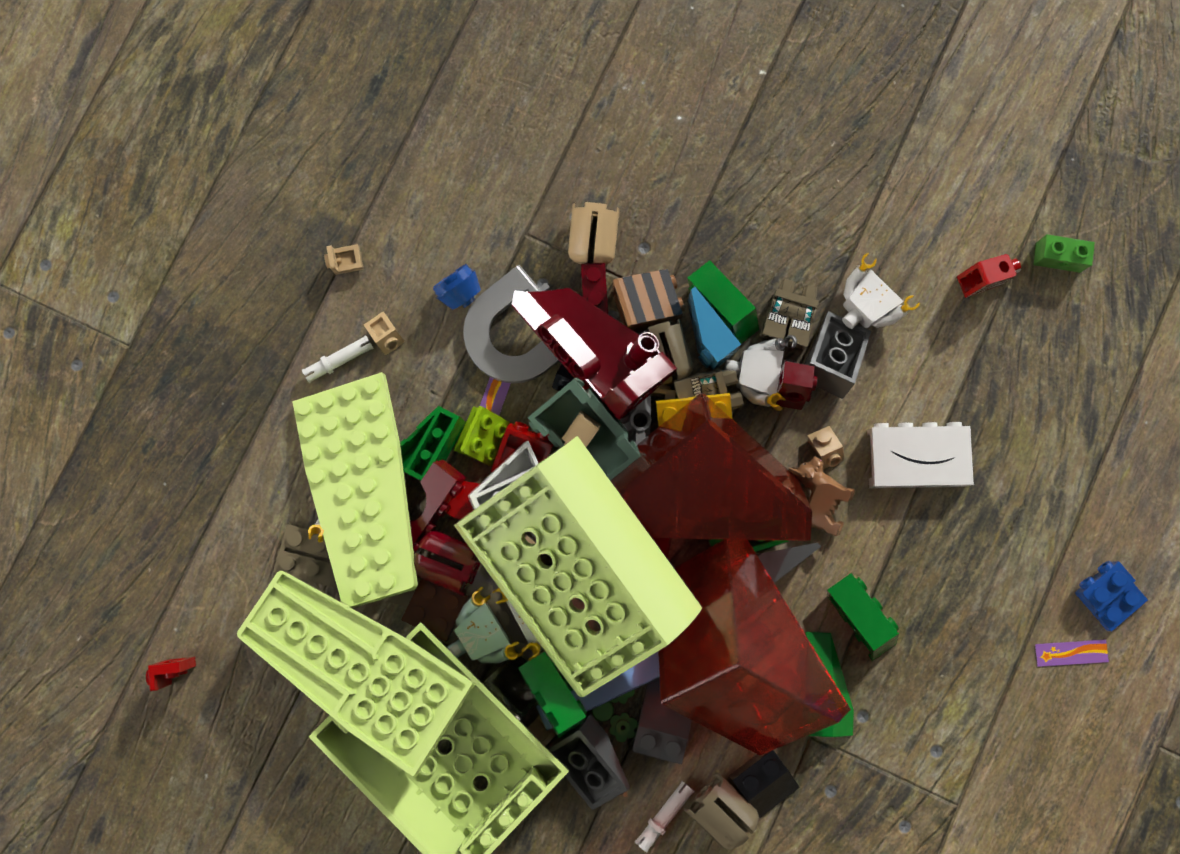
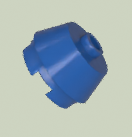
(458, 288)

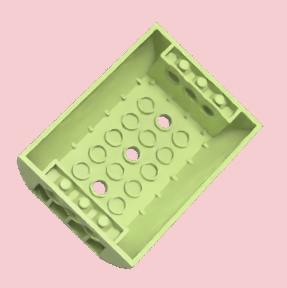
(441, 805)

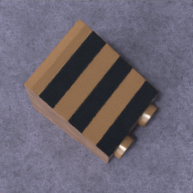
(647, 299)

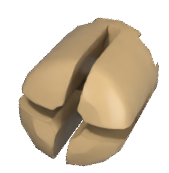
(581, 233)

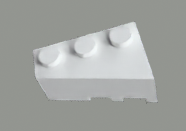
(511, 469)

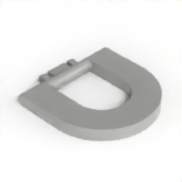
(477, 333)

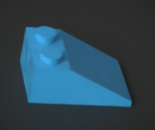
(712, 336)

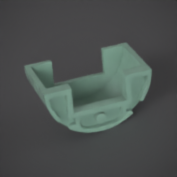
(610, 443)

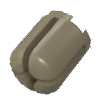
(675, 348)
(723, 812)

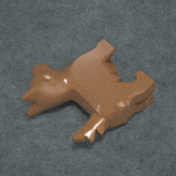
(824, 496)

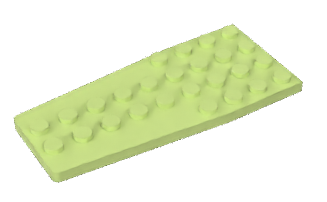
(359, 488)
(356, 670)

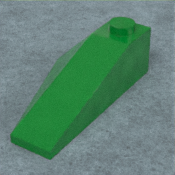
(825, 648)

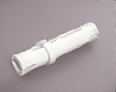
(329, 363)
(661, 820)

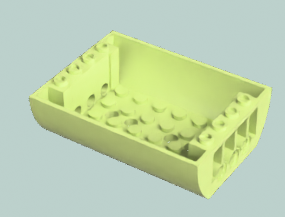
(596, 556)

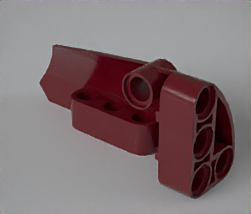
(596, 347)

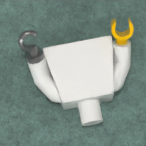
(760, 371)

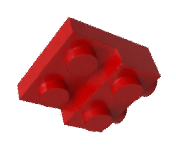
(515, 436)

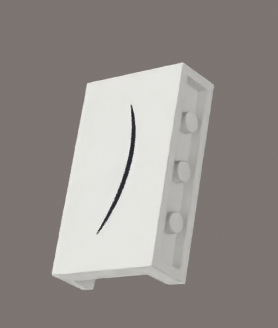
(921, 455)

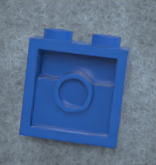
(1111, 594)

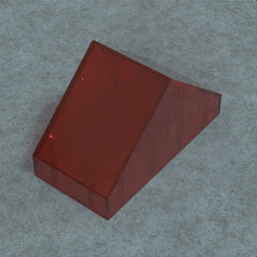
(712, 482)
(745, 657)

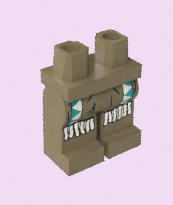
(793, 307)
(709, 383)

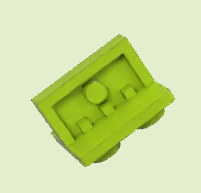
(482, 435)

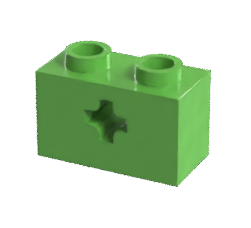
(1064, 253)

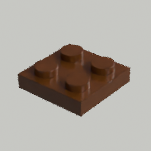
(434, 608)

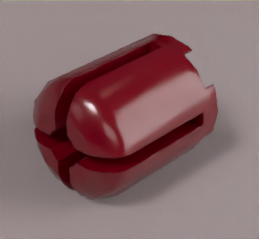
(442, 574)

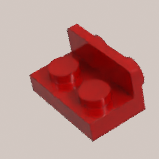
(161, 673)

